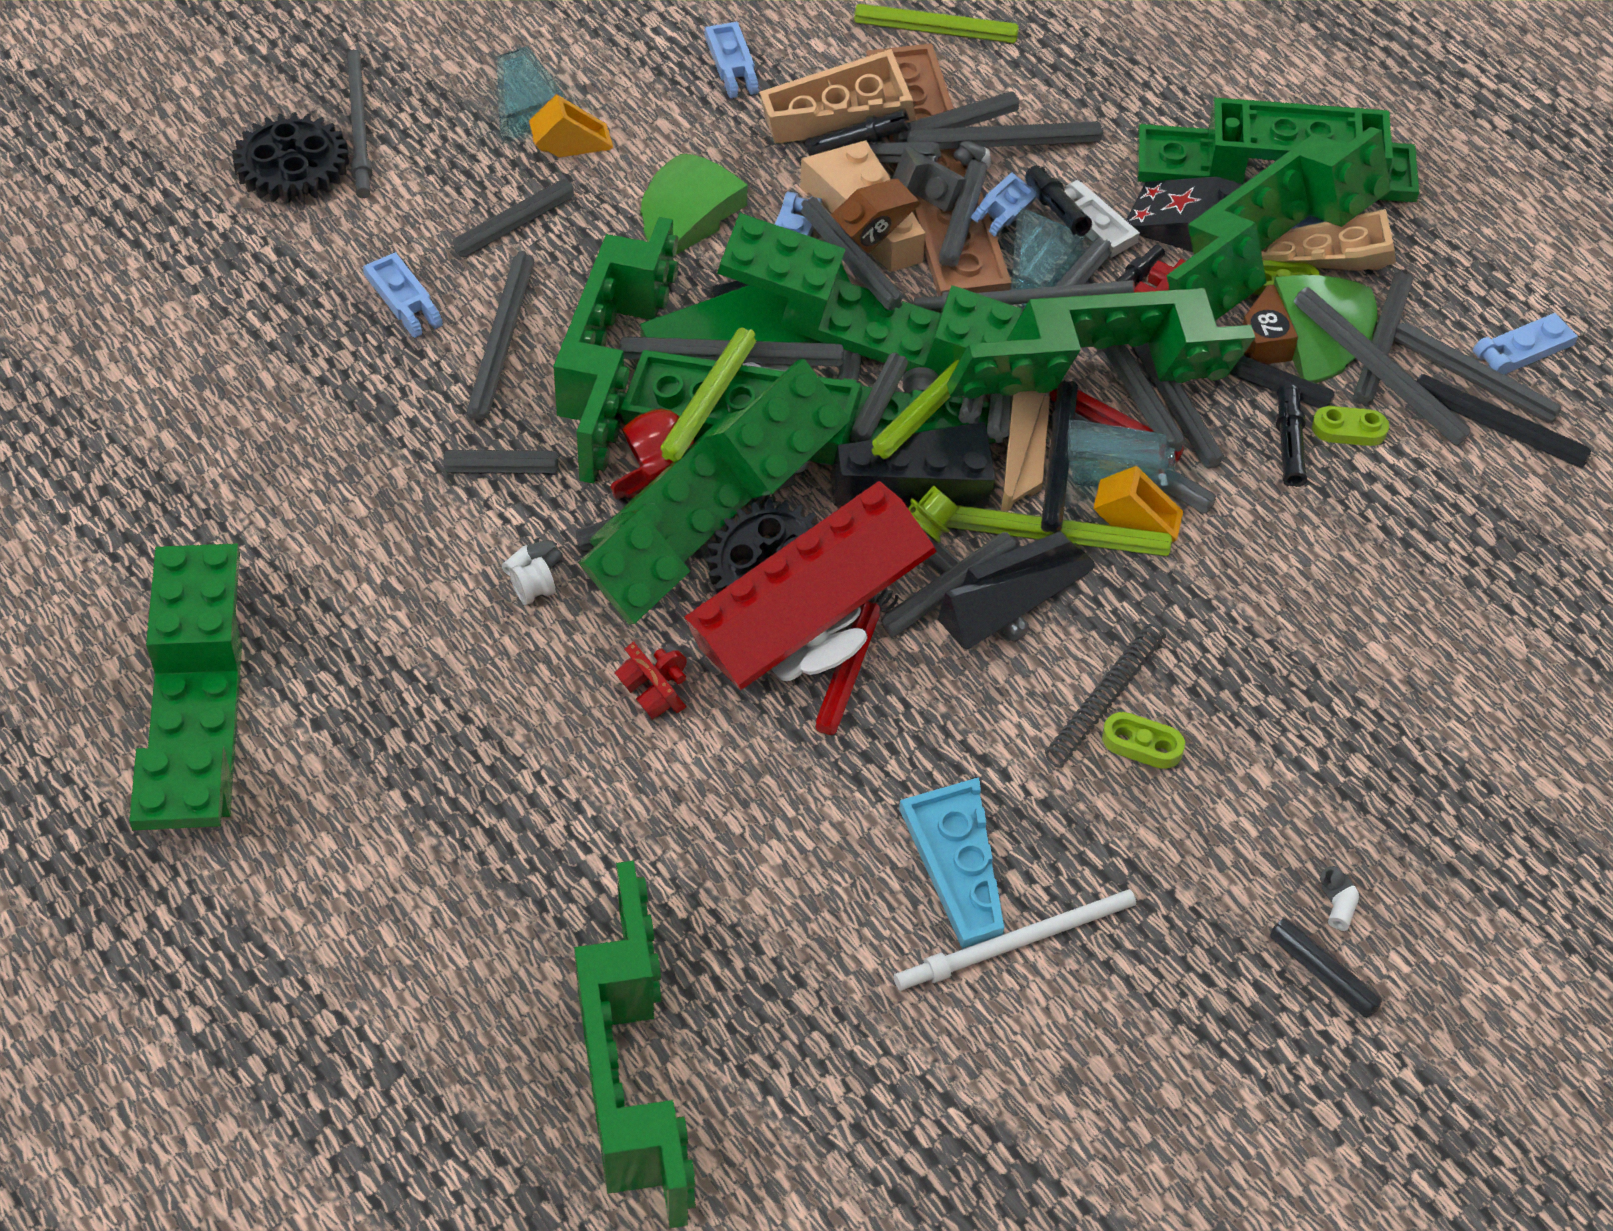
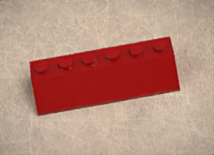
(809, 585)

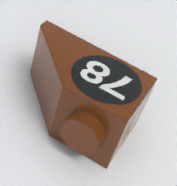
(875, 212)
(1272, 328)

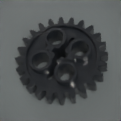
(290, 157)
(747, 541)

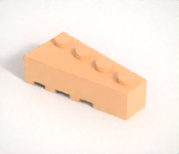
(836, 98)
(838, 175)

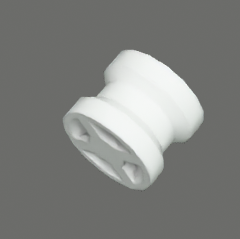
(532, 581)

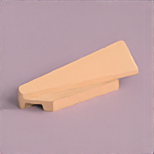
(1025, 447)

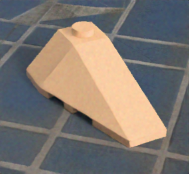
(1356, 246)

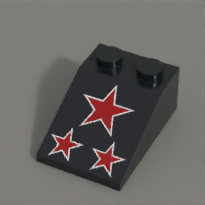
(1170, 205)

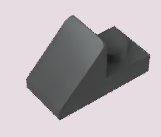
(928, 179)

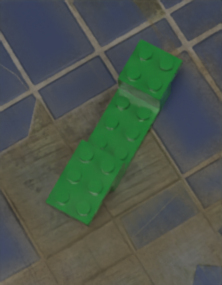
(1266, 132)
(1312, 179)
(850, 314)
(1054, 330)
(591, 378)
(737, 459)
(196, 666)
(619, 986)

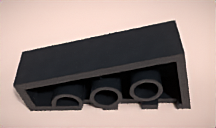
(949, 458)

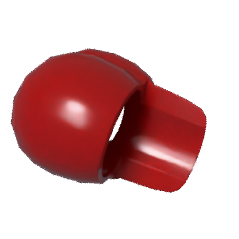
(644, 438)

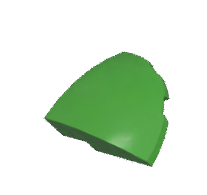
(693, 195)
(1316, 352)

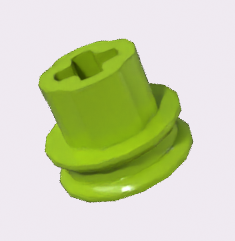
(933, 512)

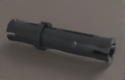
(872, 129)
(1052, 194)
(1290, 423)

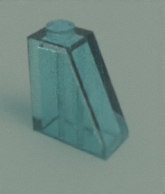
(522, 90)
(1041, 251)
(1105, 449)

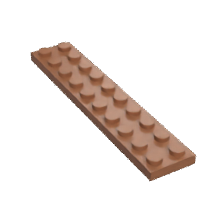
(981, 260)

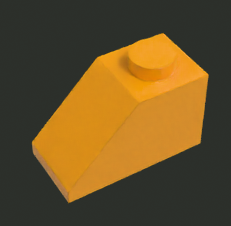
(568, 129)
(1136, 502)

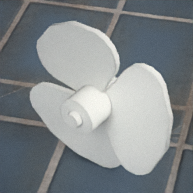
(824, 651)

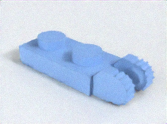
(731, 57)
(1004, 202)
(402, 292)

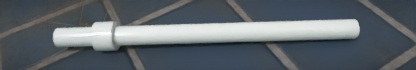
(940, 966)

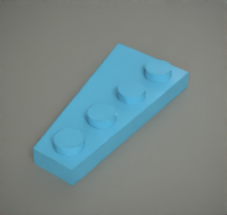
(955, 849)

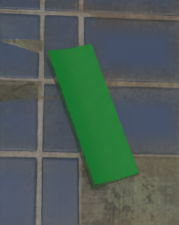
(726, 313)
(673, 379)

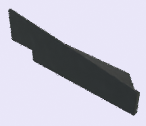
(1011, 586)

